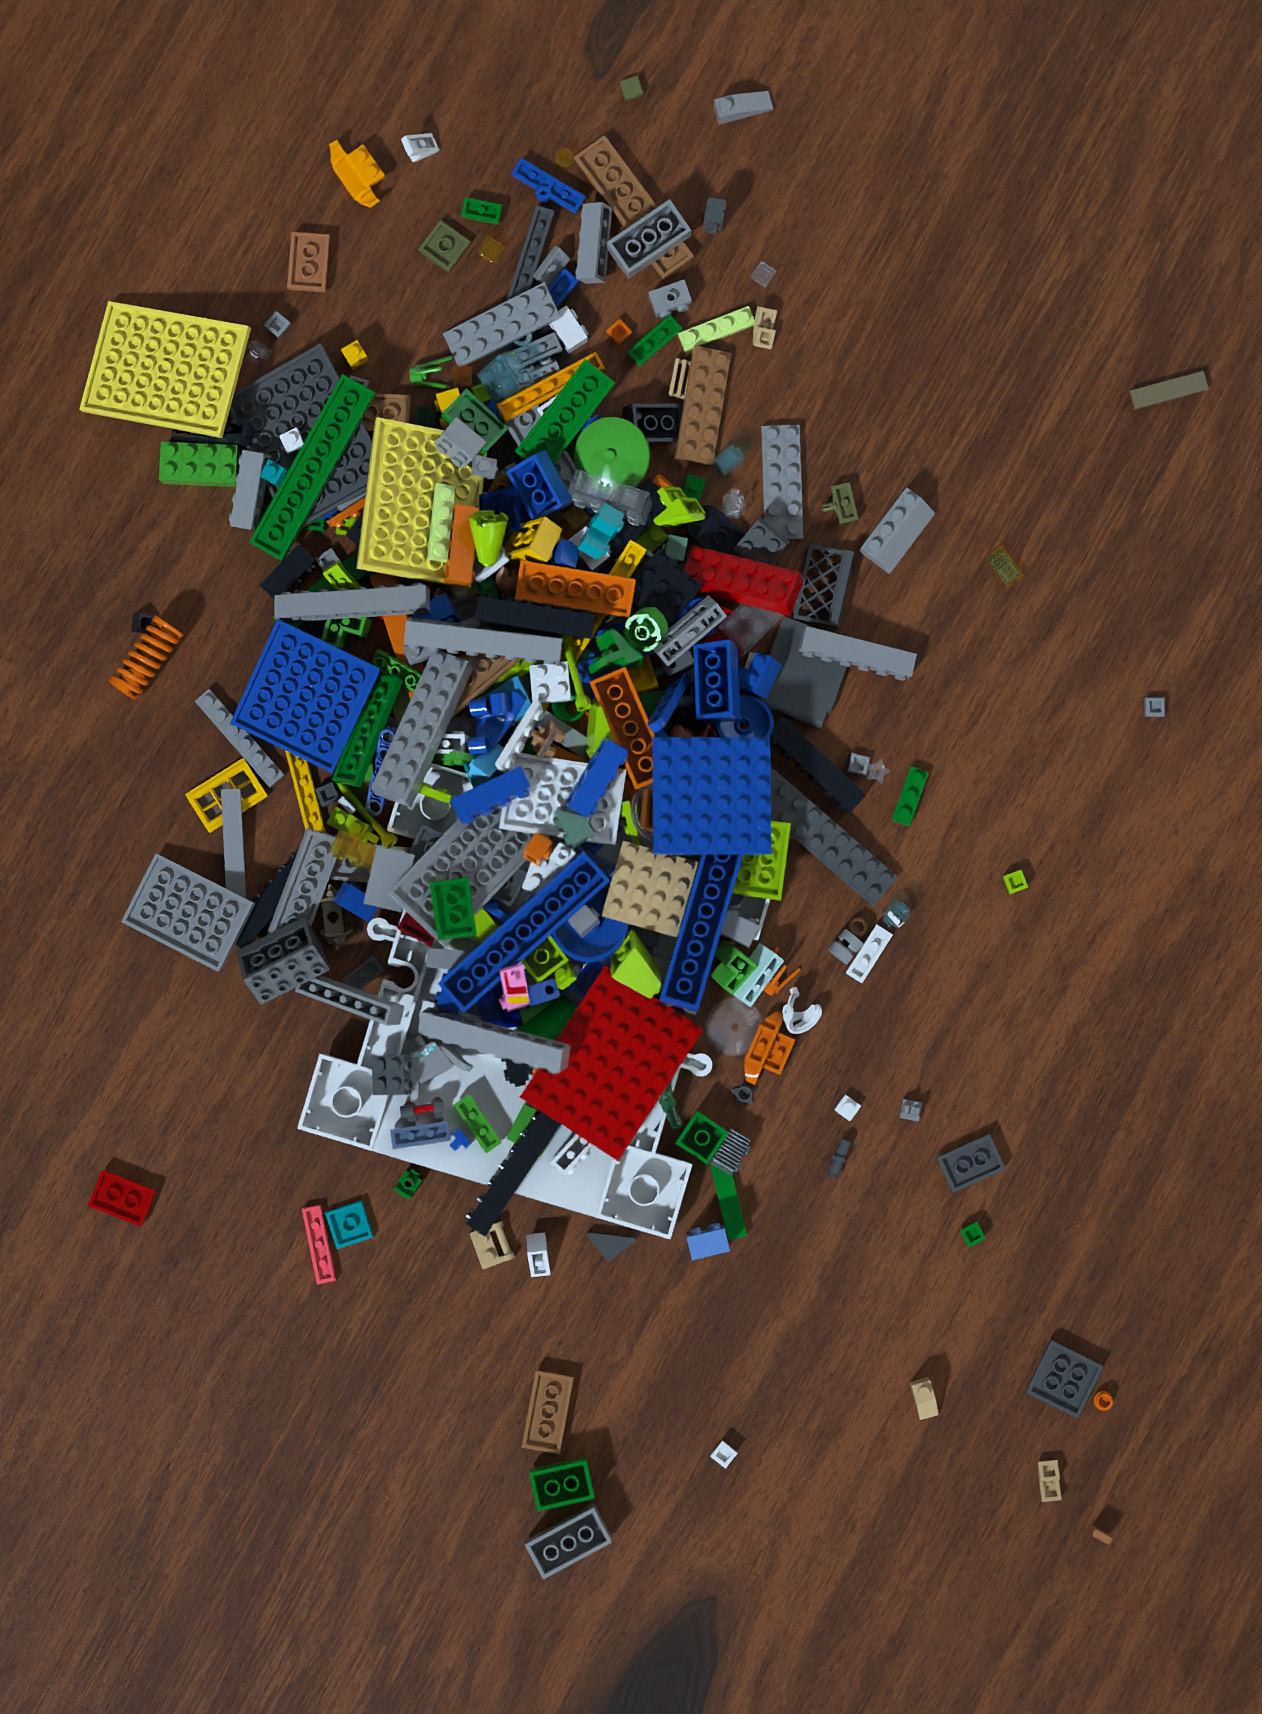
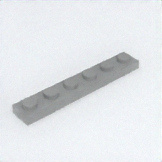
(239, 738)

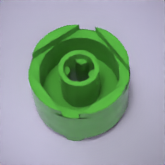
(646, 628)

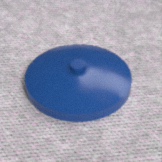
(599, 942)

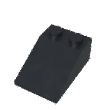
(657, 421)

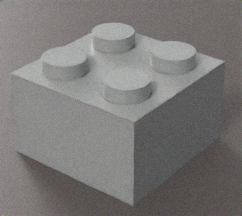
(459, 443)

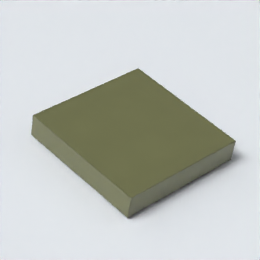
(444, 246)

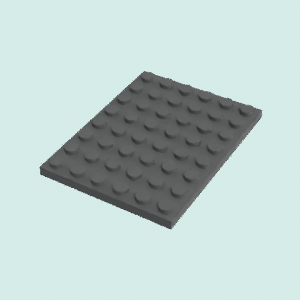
(294, 399)

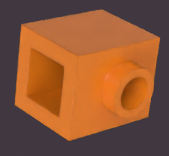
(538, 849)

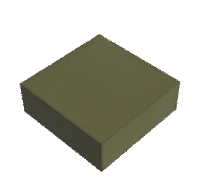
(631, 88)

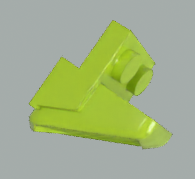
(679, 508)

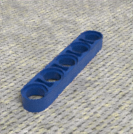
(669, 701)
(384, 744)

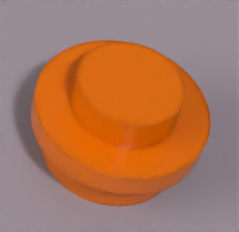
(1103, 1400)

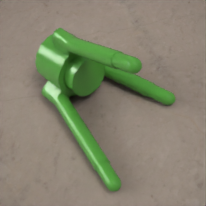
(418, 373)

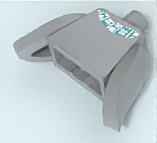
(431, 1061)

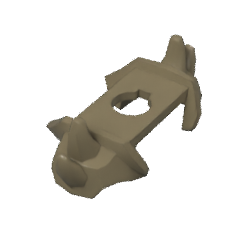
(334, 933)

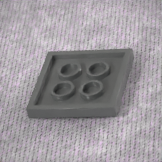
(1064, 1379)

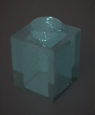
(729, 459)

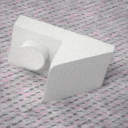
(419, 146)

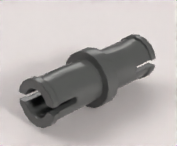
(838, 1158)

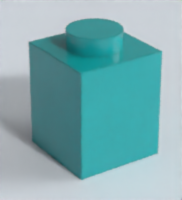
(273, 473)

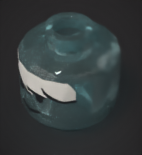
(896, 914)

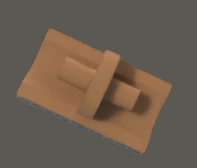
(544, 738)

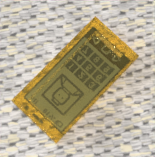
(1005, 566)

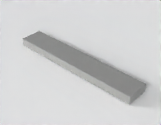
(233, 841)

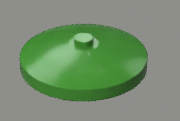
(613, 451)

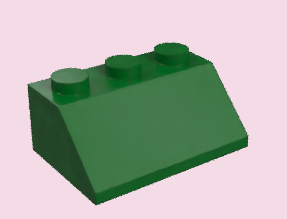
(551, 1020)

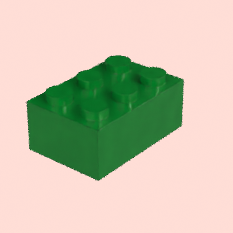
(562, 1483)

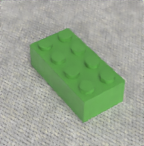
(199, 464)

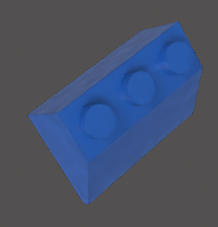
(539, 485)

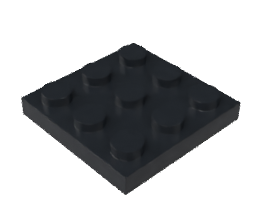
(664, 586)

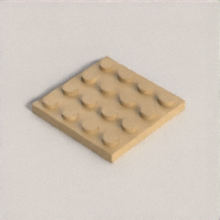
(649, 889)

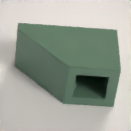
(574, 826)

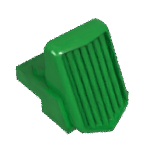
(615, 653)

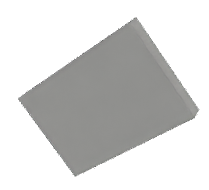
(386, 871)

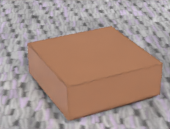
(1101, 1535)

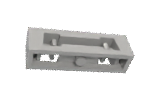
(689, 630)

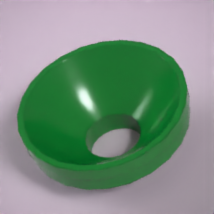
(560, 709)

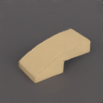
(763, 327)
(1049, 1481)

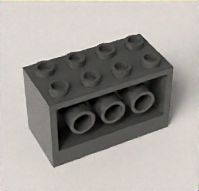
(282, 960)

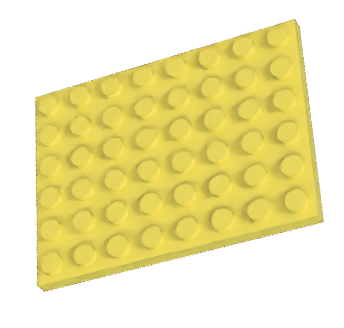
(165, 369)
(401, 500)

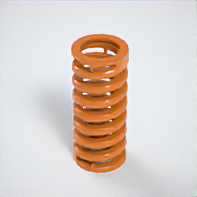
(168, 633)

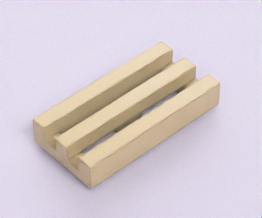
(684, 363)

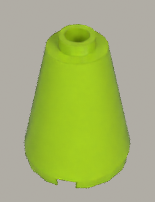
(488, 535)

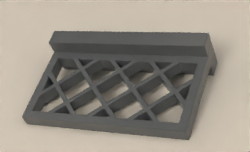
(839, 593)

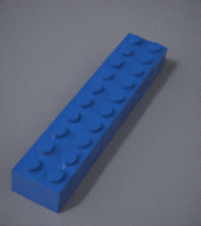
(524, 931)
(700, 931)

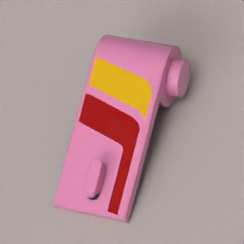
(514, 988)

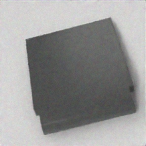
(804, 684)

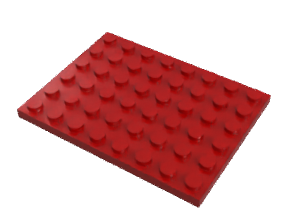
(617, 1064)

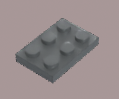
(970, 1163)

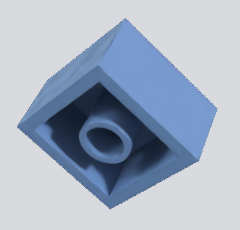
(707, 1241)

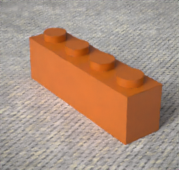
(461, 548)

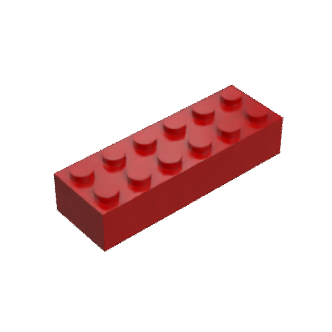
(744, 580)

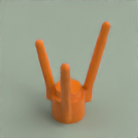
(772, 986)

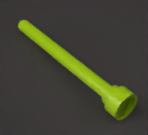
(582, 701)
(388, 839)

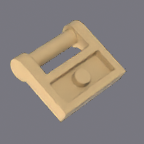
(486, 1248)

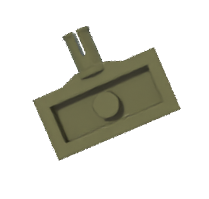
(842, 503)

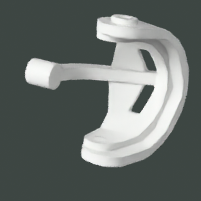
(808, 1017)

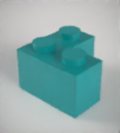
(601, 530)

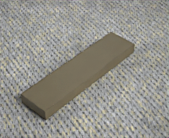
(1168, 390)

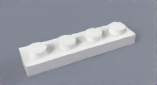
(519, 737)

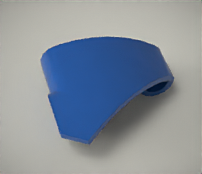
(493, 719)

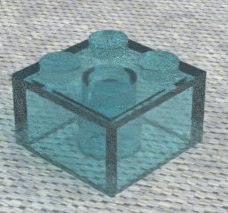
(505, 376)

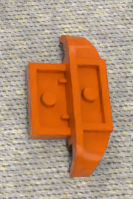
(768, 1049)

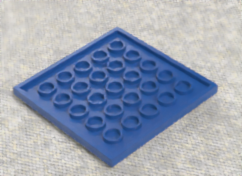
(305, 695)
(711, 796)

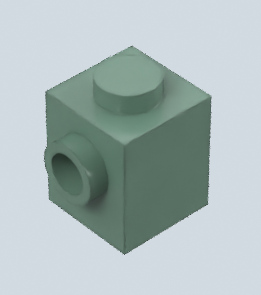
(675, 548)

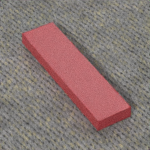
(319, 1244)

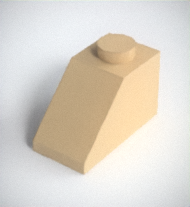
(924, 1398)

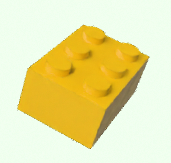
(533, 542)

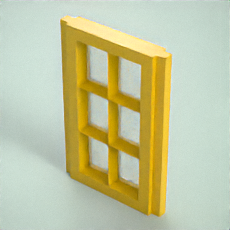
(207, 796)

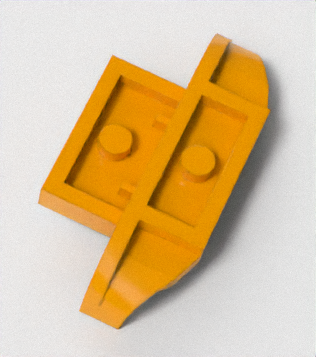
(357, 172)

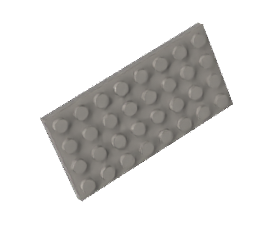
(464, 850)

